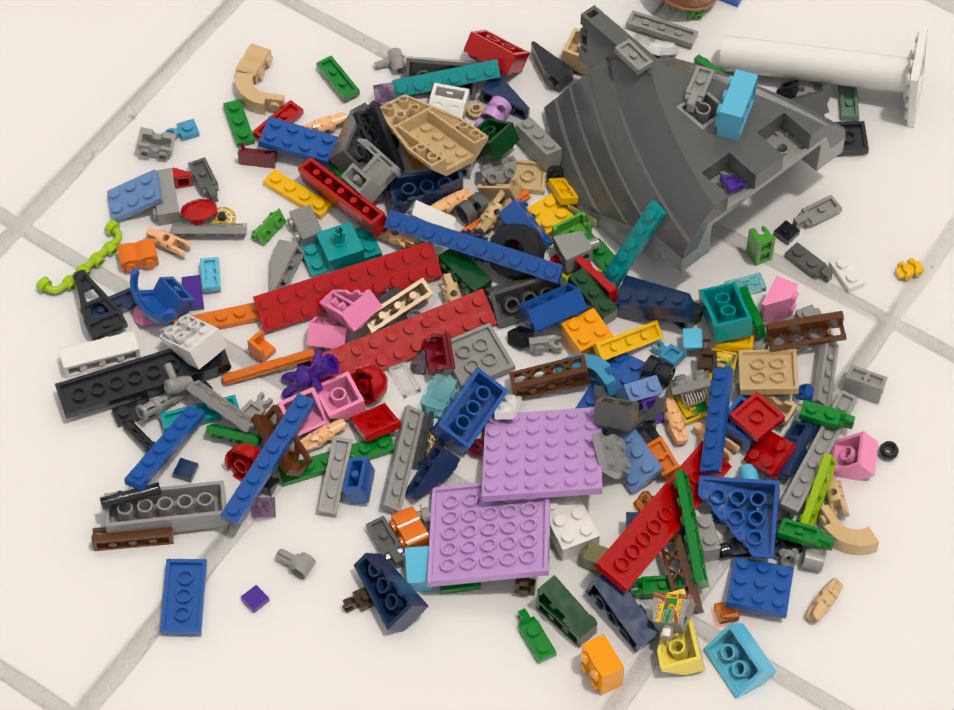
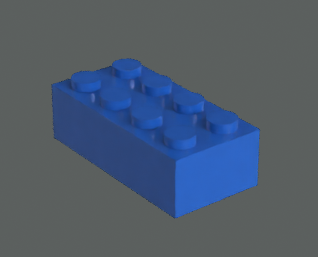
(469, 411)

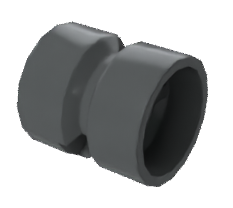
(472, 208)

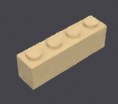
(398, 306)

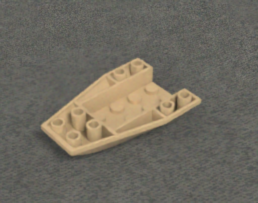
(433, 135)

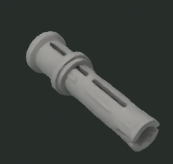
(157, 404)

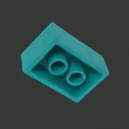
(725, 312)

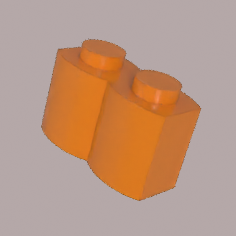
(138, 254)
(409, 528)

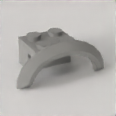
(374, 176)

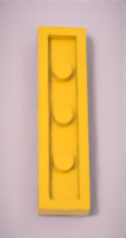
(297, 193)
(628, 340)

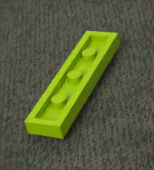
(819, 489)

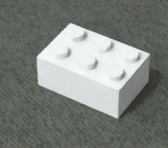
(571, 526)

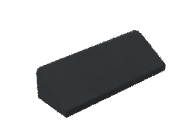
(422, 446)

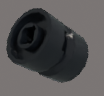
(664, 372)

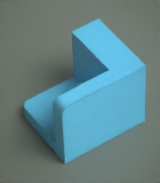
(692, 339)

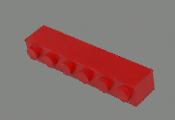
(343, 197)

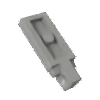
(698, 87)
(817, 212)

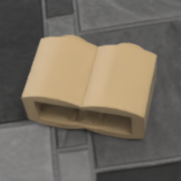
(255, 61)

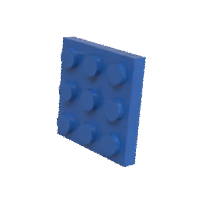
(759, 587)

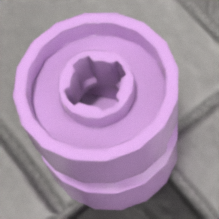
(497, 108)

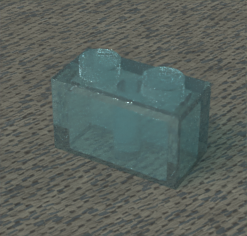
(439, 395)

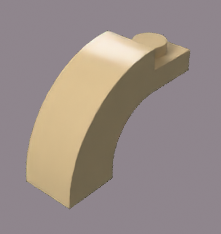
(253, 98)
(846, 539)

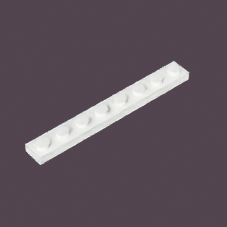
(661, 48)

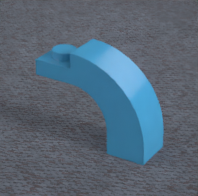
(598, 370)

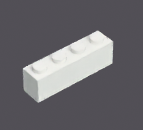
(99, 354)

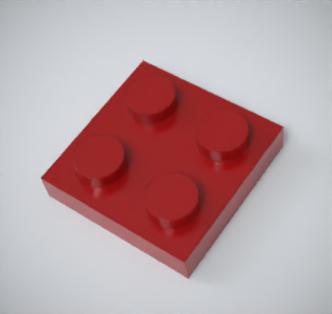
(757, 417)
(375, 422)
(770, 454)

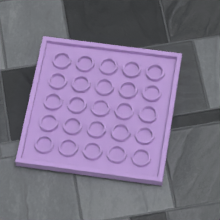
(541, 456)
(486, 539)

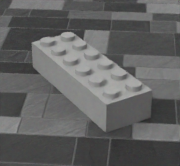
(178, 507)

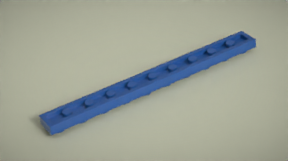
(474, 246)

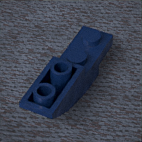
(800, 434)

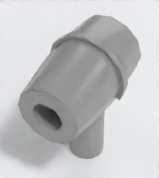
(395, 60)
(175, 384)

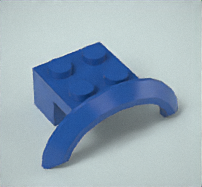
(164, 302)

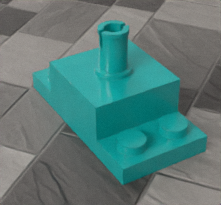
(339, 248)

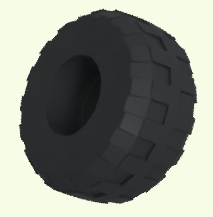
(528, 237)

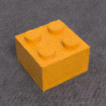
(583, 331)
(602, 665)

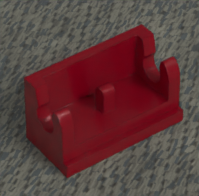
(257, 157)
(439, 354)

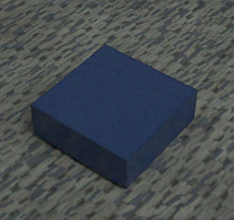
(185, 470)

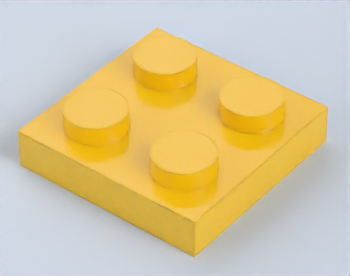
(549, 212)

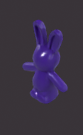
(305, 376)

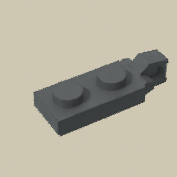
(204, 178)
(808, 262)
(386, 540)

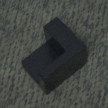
(648, 431)

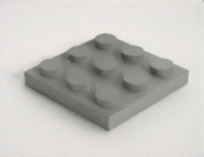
(482, 350)

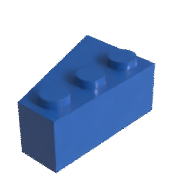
(518, 213)

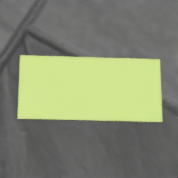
(574, 211)

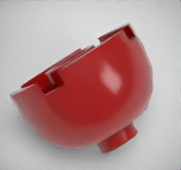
(371, 383)
(241, 459)

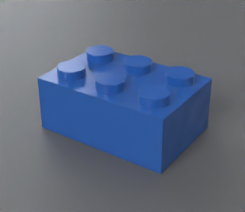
(552, 307)

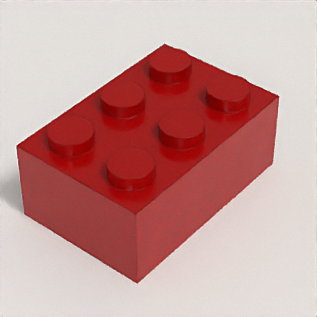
(488, 46)

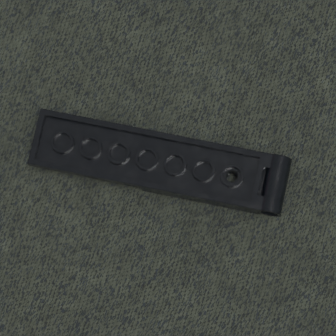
(131, 379)

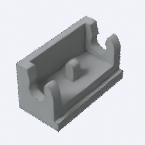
(864, 384)

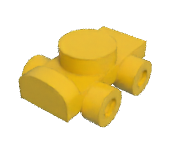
(908, 271)

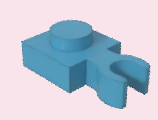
(185, 130)
(669, 354)

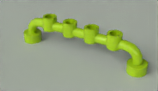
(96, 259)

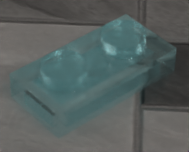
(753, 282)

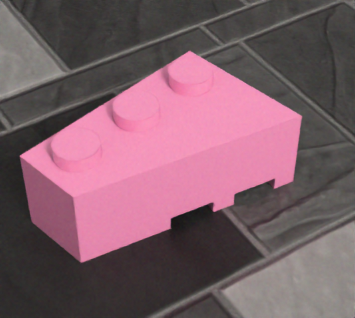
(350, 308)

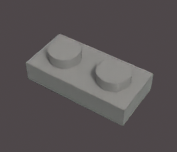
(633, 56)

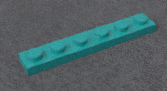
(451, 77)
(634, 243)

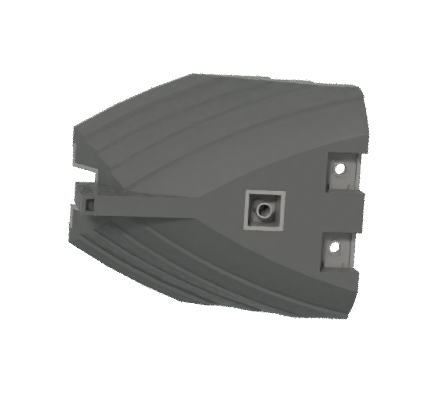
(637, 144)

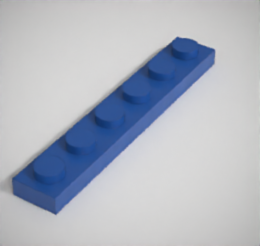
(716, 420)
(164, 448)

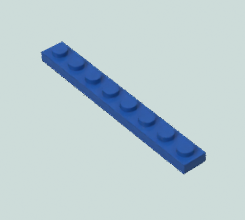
(268, 459)

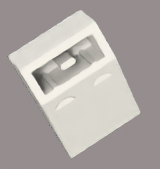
(450, 99)
(194, 340)

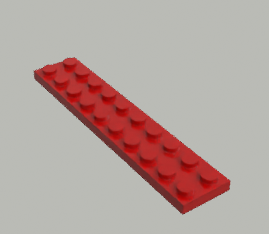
(302, 299)
(406, 337)
(652, 527)

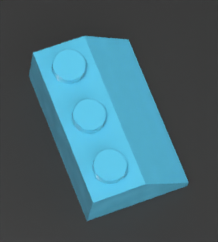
(739, 659)

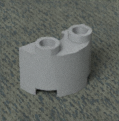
(155, 145)
(499, 173)

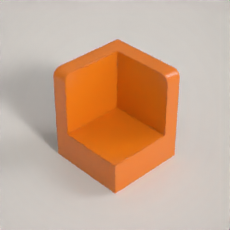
(260, 348)

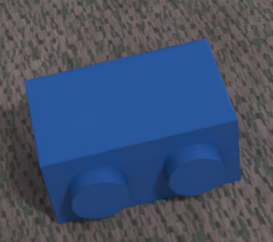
(358, 480)

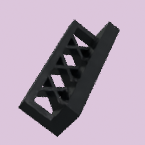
(379, 129)

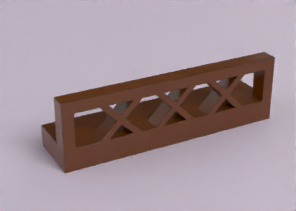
(821, 323)
(550, 381)
(290, 460)
(130, 539)
(685, 566)

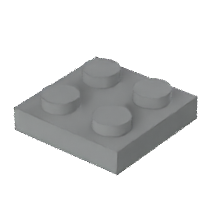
(691, 382)

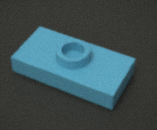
(210, 274)

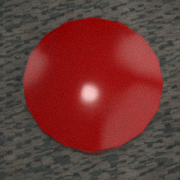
(199, 210)

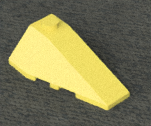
(682, 653)

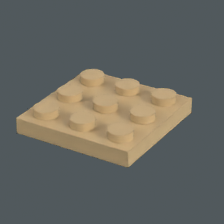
(768, 372)

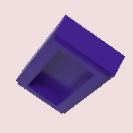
(193, 286)

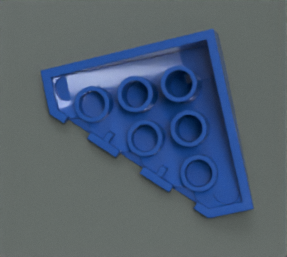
(747, 509)

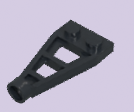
(105, 324)
(739, 551)

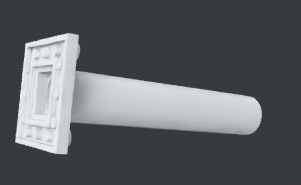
(832, 66)

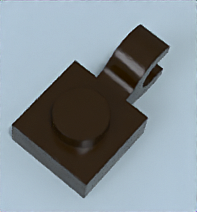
(706, 358)
(525, 586)
(360, 599)

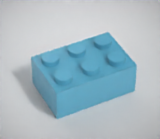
(736, 104)

